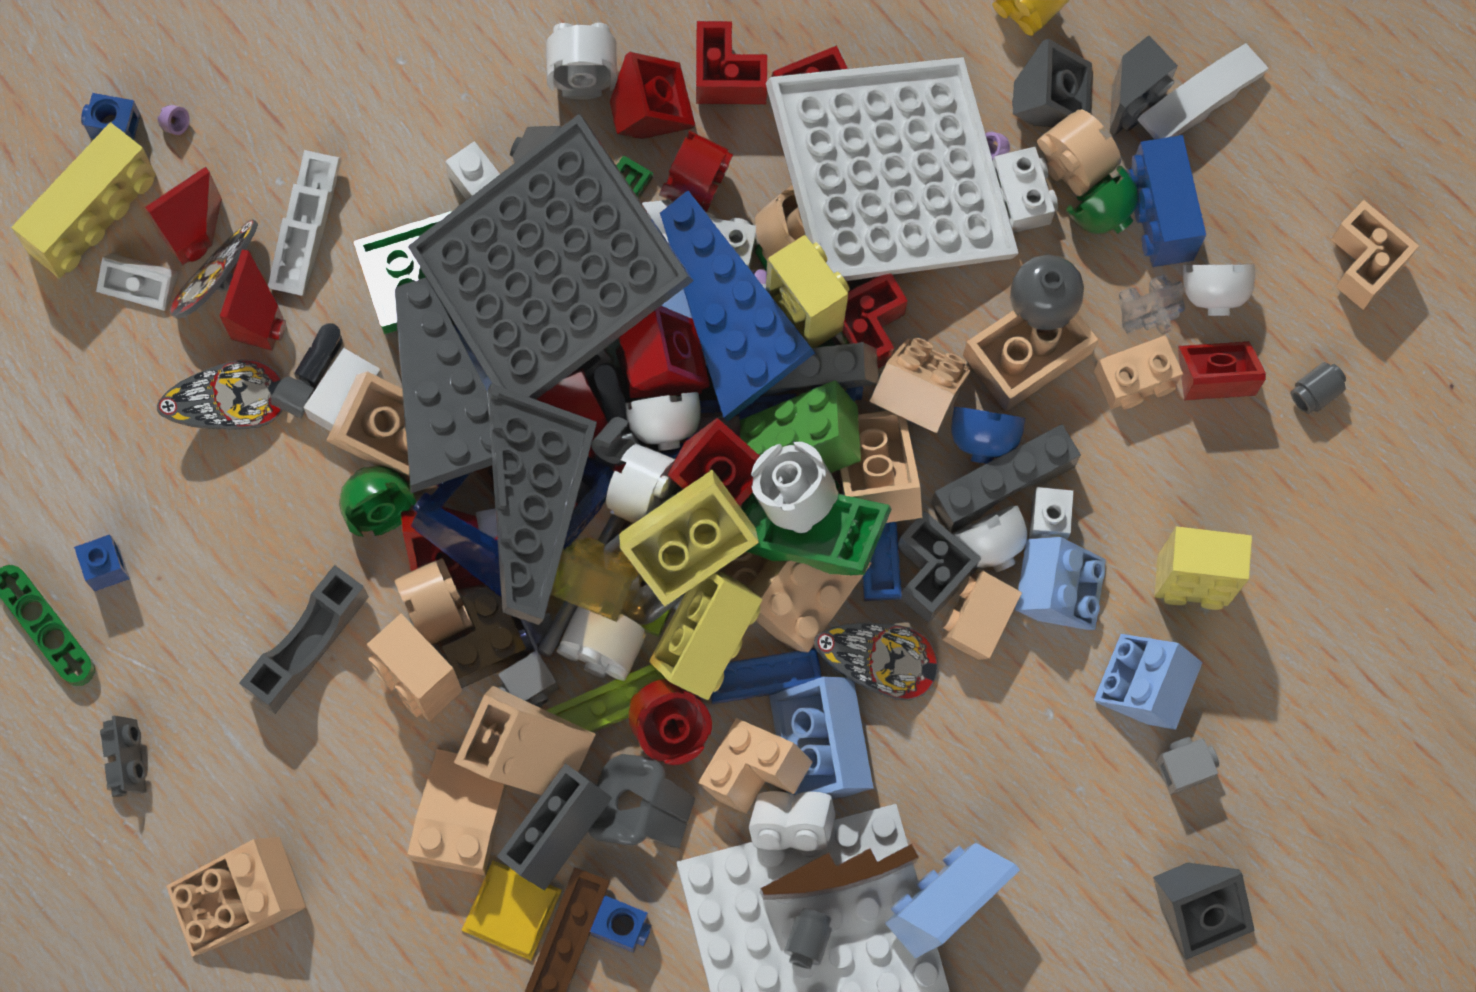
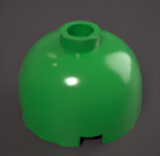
(1107, 204)
(374, 500)

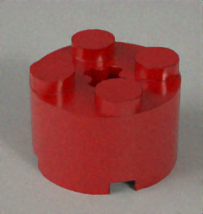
(696, 169)
(673, 742)

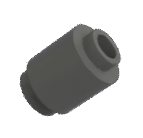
(1318, 387)
(808, 938)

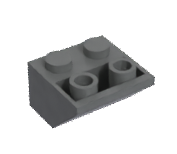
(1139, 83)

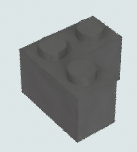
(943, 565)

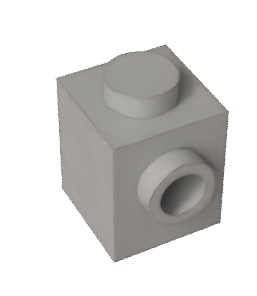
(529, 680)
(1187, 764)

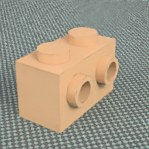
(1138, 373)
(980, 615)

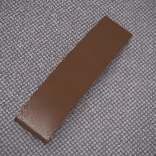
(824, 877)

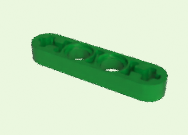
(43, 625)

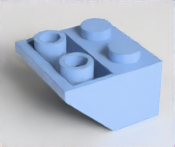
(1060, 583)
(1148, 680)

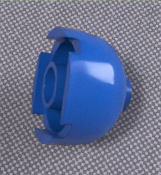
(986, 433)

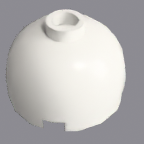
(1219, 286)
(664, 419)
(996, 538)

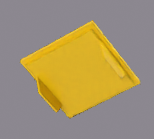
(511, 911)

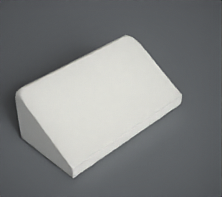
(136, 281)

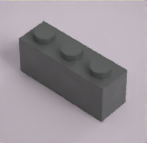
(554, 827)

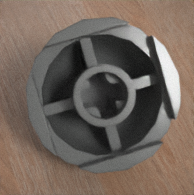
(1047, 292)

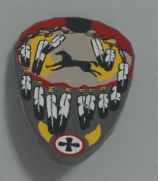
(213, 273)
(224, 397)
(881, 658)

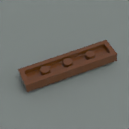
(568, 933)

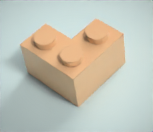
(1378, 251)
(749, 760)

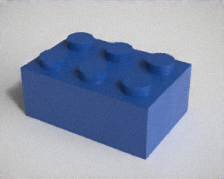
(1167, 201)

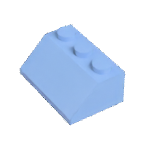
(828, 728)
(949, 897)

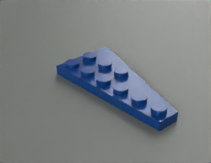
(737, 321)

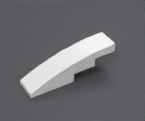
(1203, 93)
(304, 223)

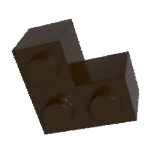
(492, 645)

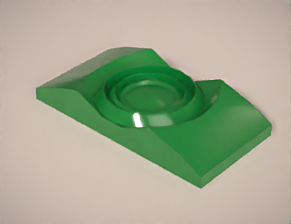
(835, 545)

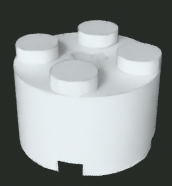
(581, 60)
(641, 484)
(793, 486)
(602, 643)

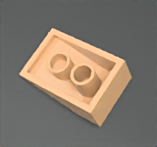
(456, 817)

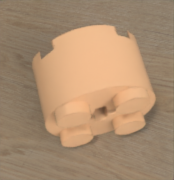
(1079, 152)
(779, 223)
(433, 602)

